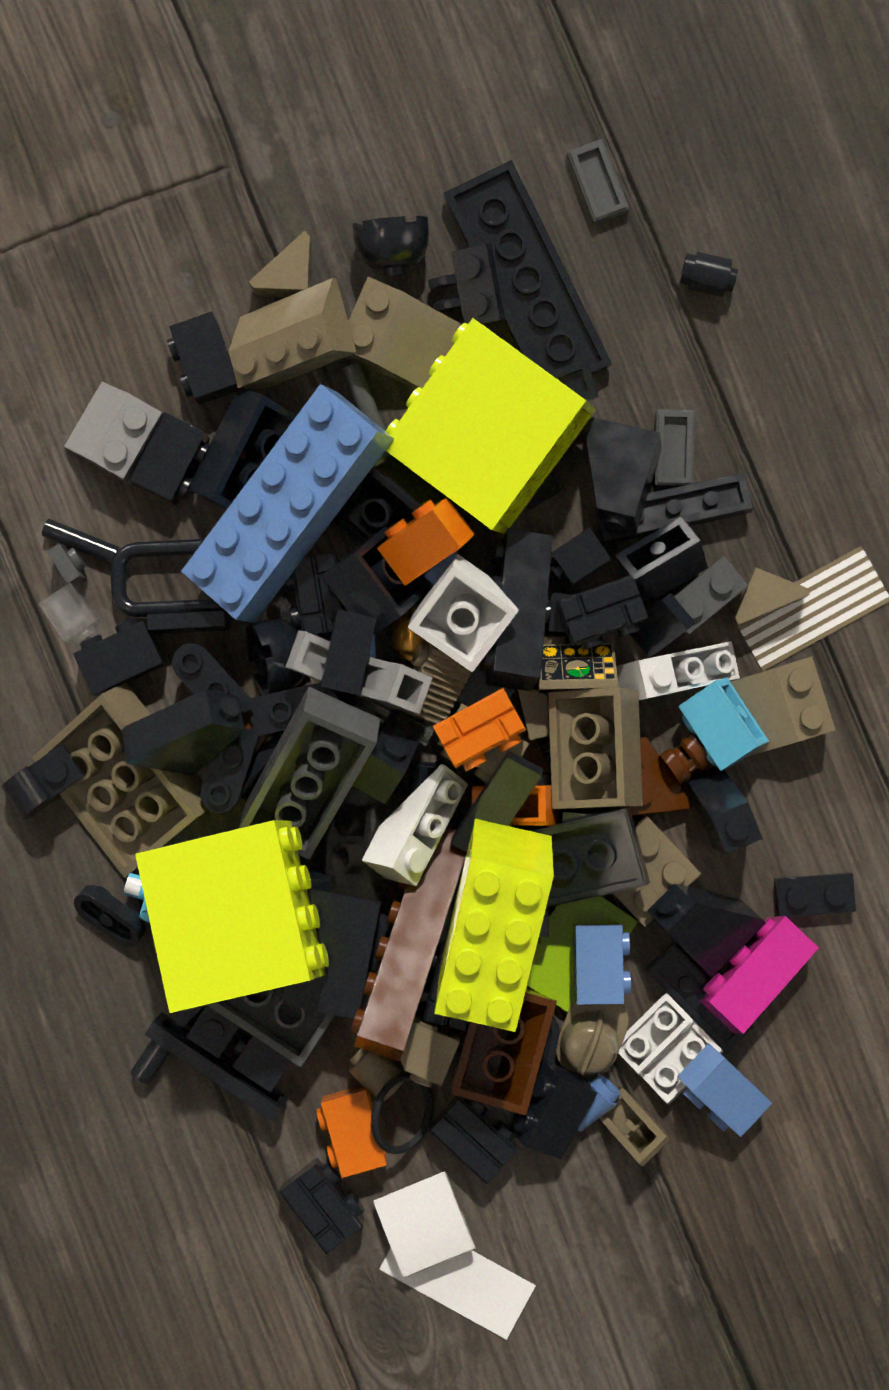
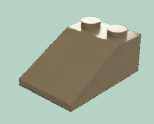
(398, 334)
(786, 703)

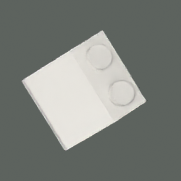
(463, 613)

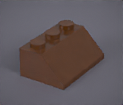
(503, 1064)

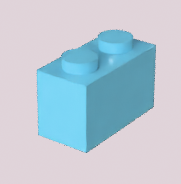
(722, 724)

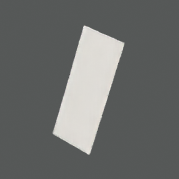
(471, 1288)

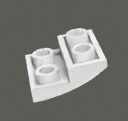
(663, 1046)
(424, 1224)

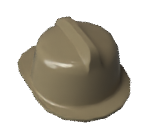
(592, 1037)

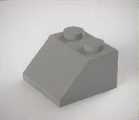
(114, 431)

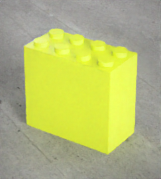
(487, 426)
(231, 914)
(495, 925)

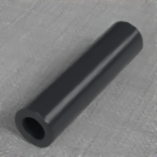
(79, 540)

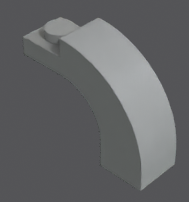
(382, 681)

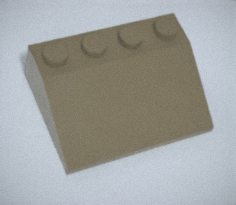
(117, 802)

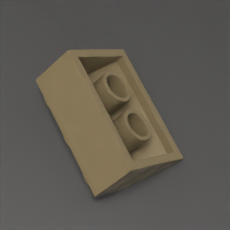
(291, 337)
(595, 748)

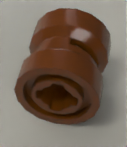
(685, 759)

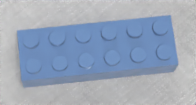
(287, 504)

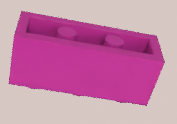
(758, 974)

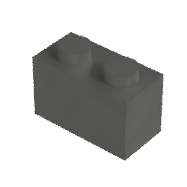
(710, 592)

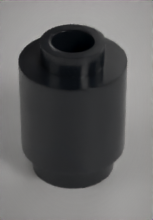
(708, 274)

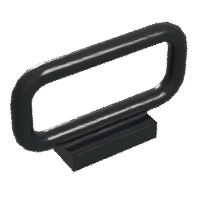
(165, 616)

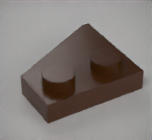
(659, 787)

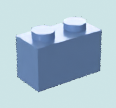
(599, 964)
(724, 1090)

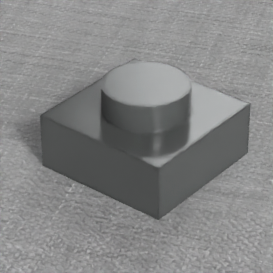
(68, 563)

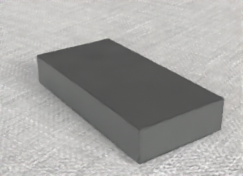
(597, 181)
(677, 451)

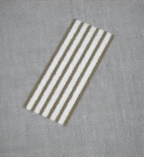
(837, 597)

